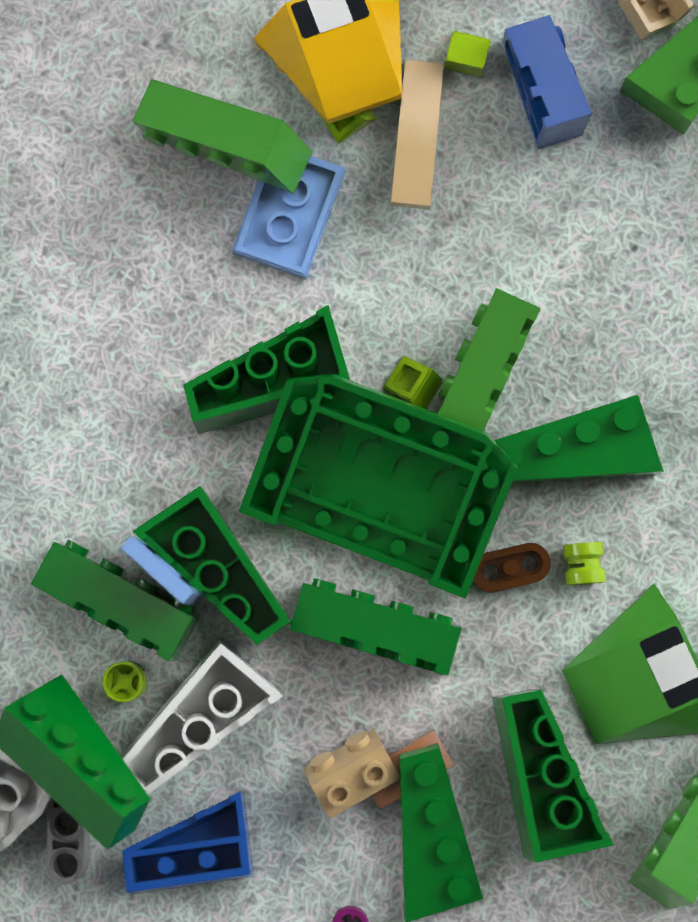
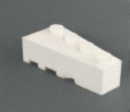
(202, 711)

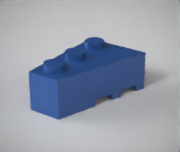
(546, 81)
(194, 852)

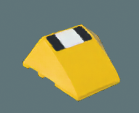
(338, 53)

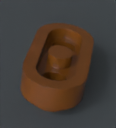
(510, 569)

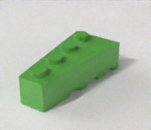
(669, 80)
(223, 134)
(487, 359)
(671, 863)

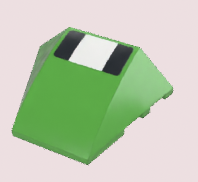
(638, 676)

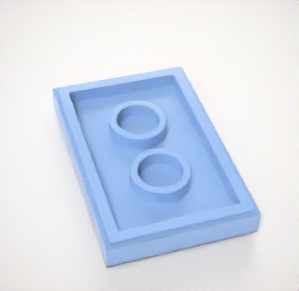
(288, 227)
(161, 571)

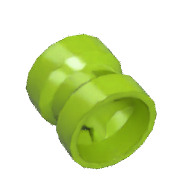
(584, 563)
(119, 681)

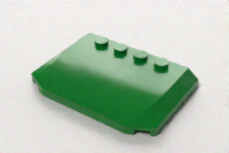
(381, 479)

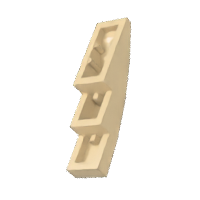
(417, 135)

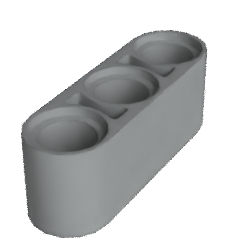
(65, 842)

